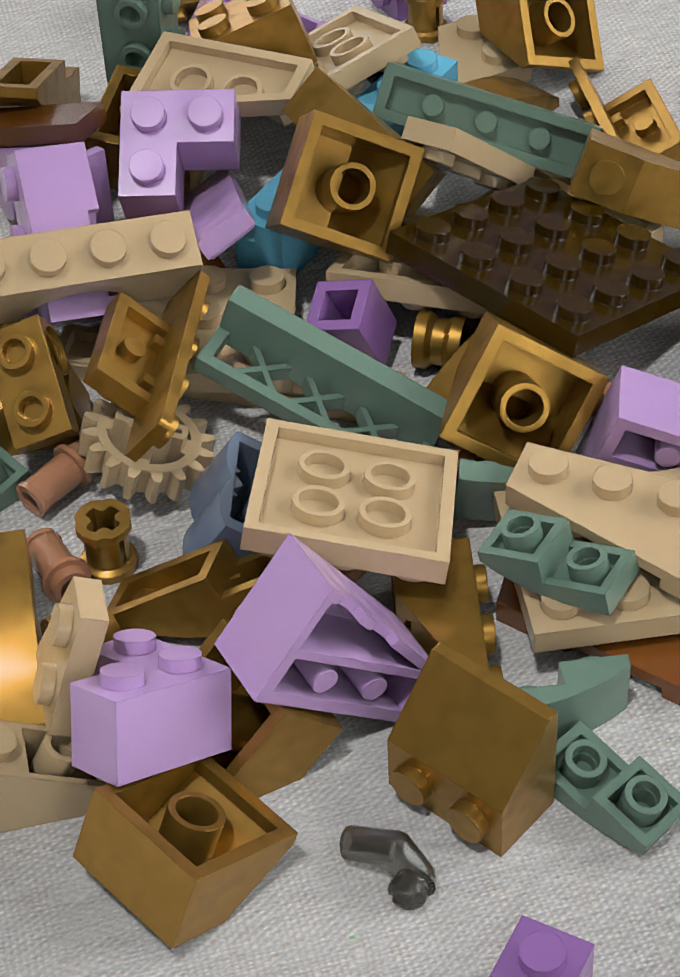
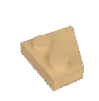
(475, 53)
(69, 650)

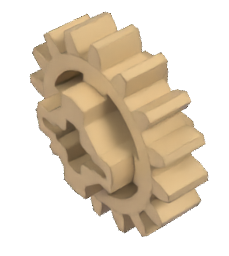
(161, 470)

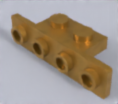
(634, 116)
(145, 359)

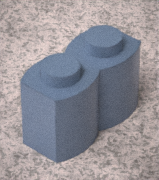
(222, 496)

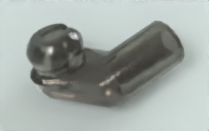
(400, 856)

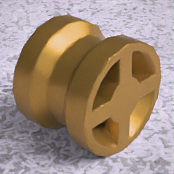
(437, 338)

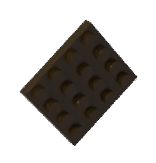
(546, 264)

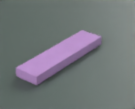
(219, 213)

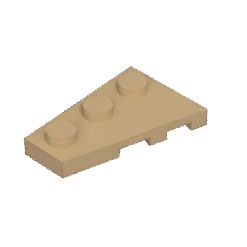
(261, 78)
(466, 154)
(605, 505)

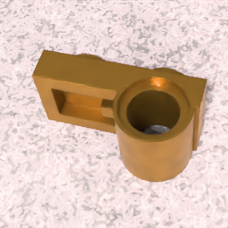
(34, 385)

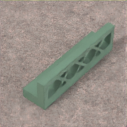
(518, 128)
(325, 368)

